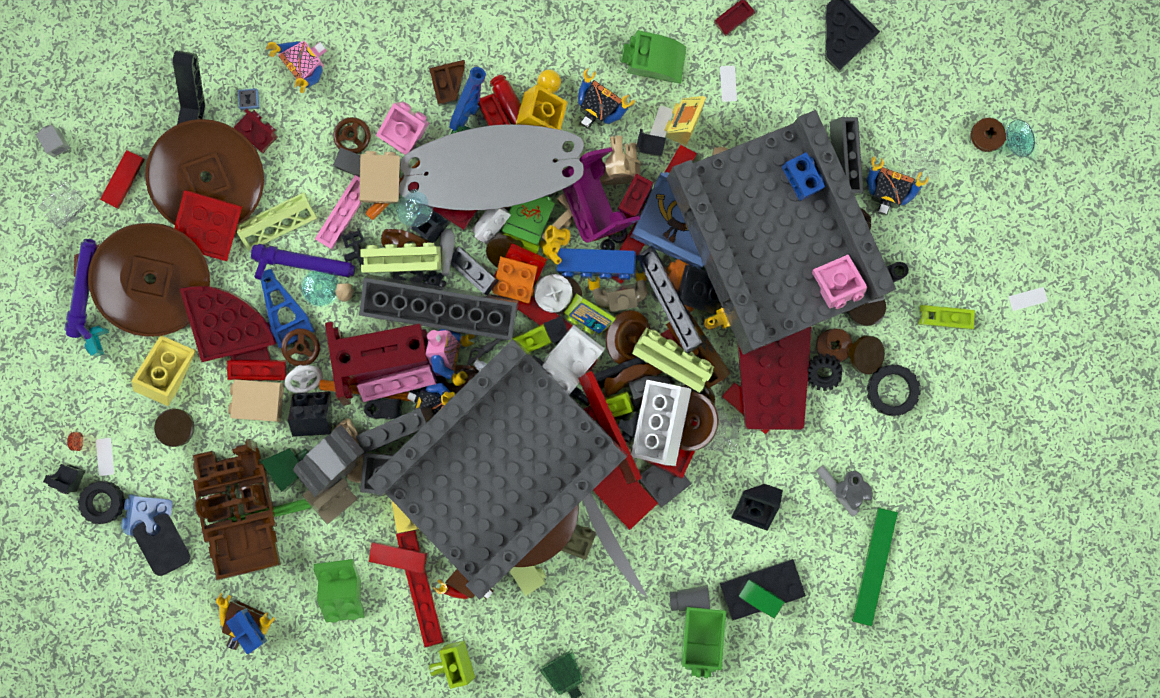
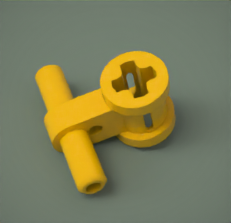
(554, 241)
(721, 320)

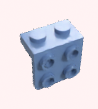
(143, 509)

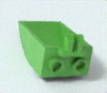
(654, 56)
(703, 641)

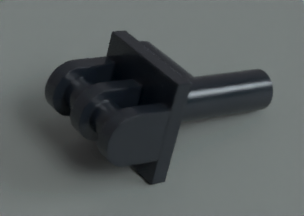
(356, 254)

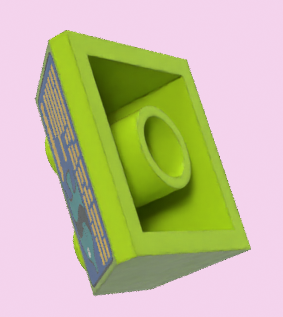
(589, 315)

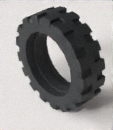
(913, 386)

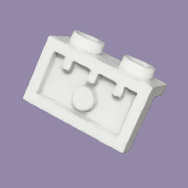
(490, 224)

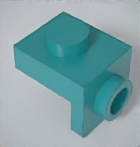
(93, 345)

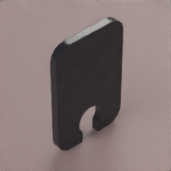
(163, 550)

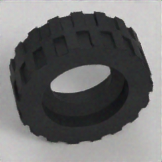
(86, 502)

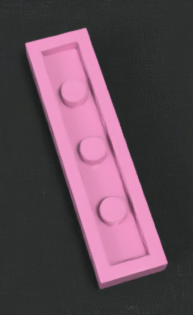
(341, 215)
(396, 383)

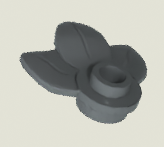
(854, 492)

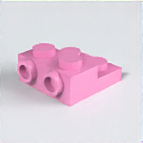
(402, 127)
(840, 282)

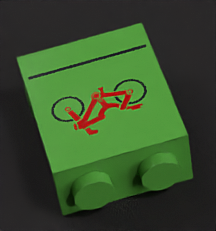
(529, 219)

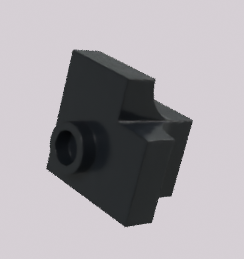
(432, 228)
(628, 425)
(65, 479)

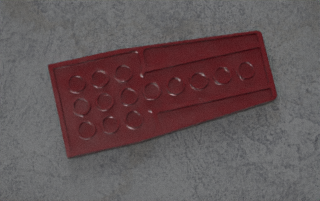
(776, 383)

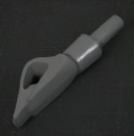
(482, 351)

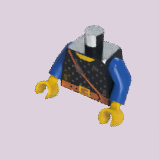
(599, 103)
(891, 187)
(434, 395)

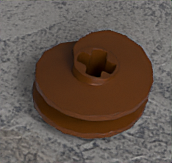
(981, 140)
(834, 335)

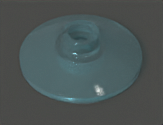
(1020, 138)
(418, 214)
(319, 297)

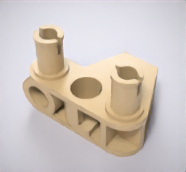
(621, 167)

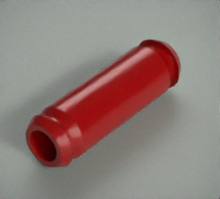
(506, 97)

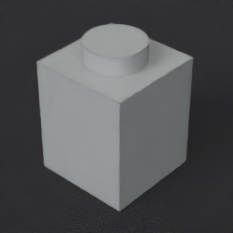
(52, 140)

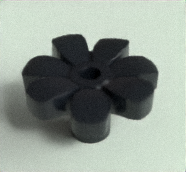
(434, 277)

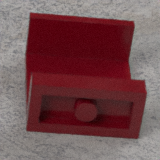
(636, 196)

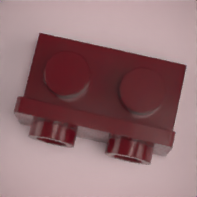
(258, 134)

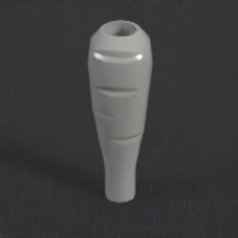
(447, 243)

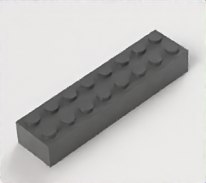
(438, 307)

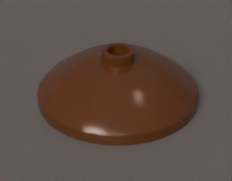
(707, 423)

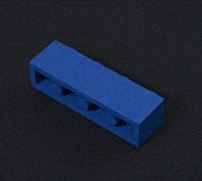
(597, 263)

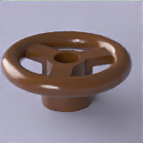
(347, 130)
(301, 335)

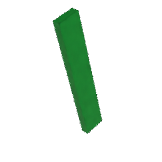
(874, 566)

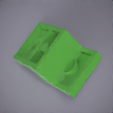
(339, 590)

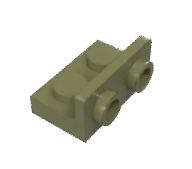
(580, 542)

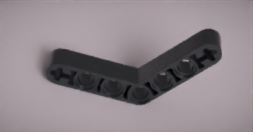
(188, 86)

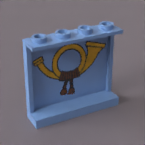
(664, 226)

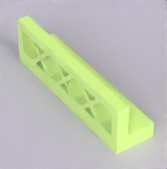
(272, 216)

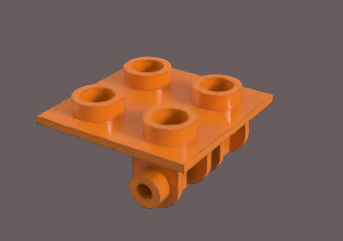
(515, 279)

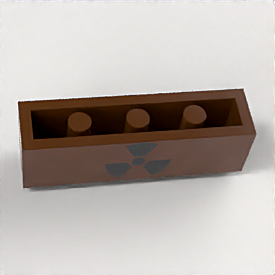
(708, 353)

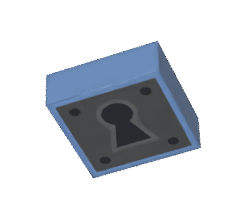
(248, 99)

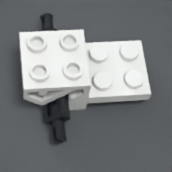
(571, 360)

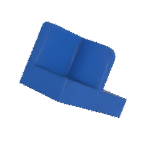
(246, 631)

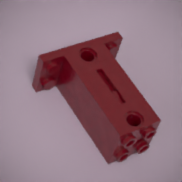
(373, 355)

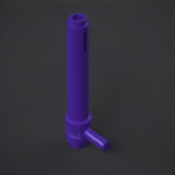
(272, 255)
(77, 314)

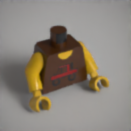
(228, 610)

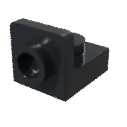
(556, 329)

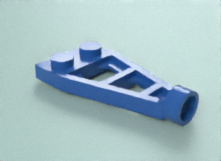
(469, 99)
(301, 321)

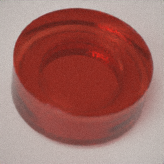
(75, 441)

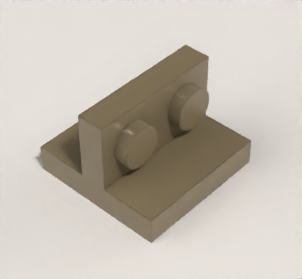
(331, 501)

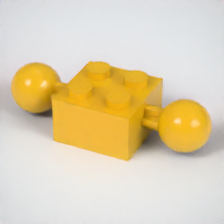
(540, 105)

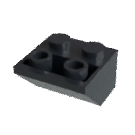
(310, 414)

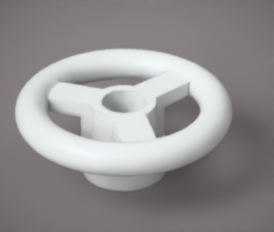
(303, 376)

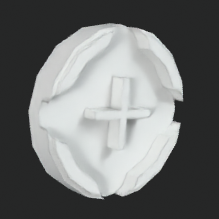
(553, 293)

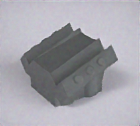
(329, 461)

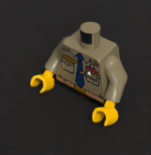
(622, 296)

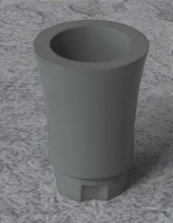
(692, 597)

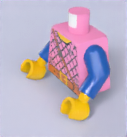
(301, 61)
(443, 353)

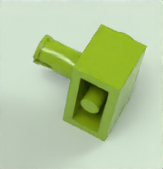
(455, 665)

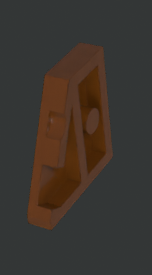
(447, 81)

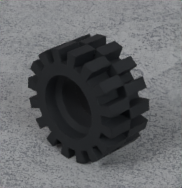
(824, 382)

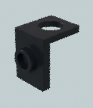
(650, 144)

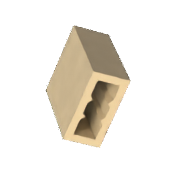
(379, 177)
(256, 400)

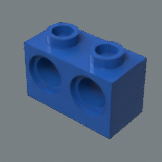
(798, 178)

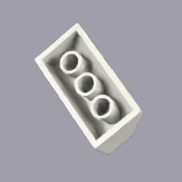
(661, 422)

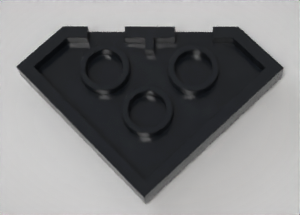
(845, 33)

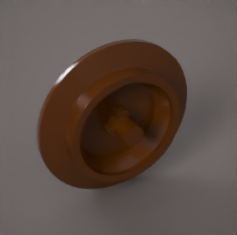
(624, 335)

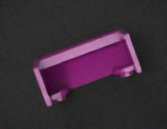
(589, 201)

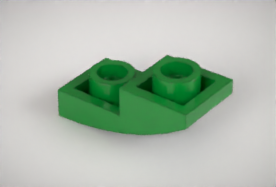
(762, 599)

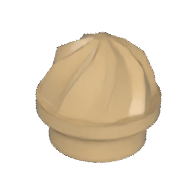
(344, 292)

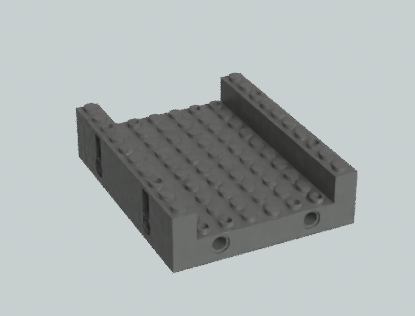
(767, 242)
(498, 467)

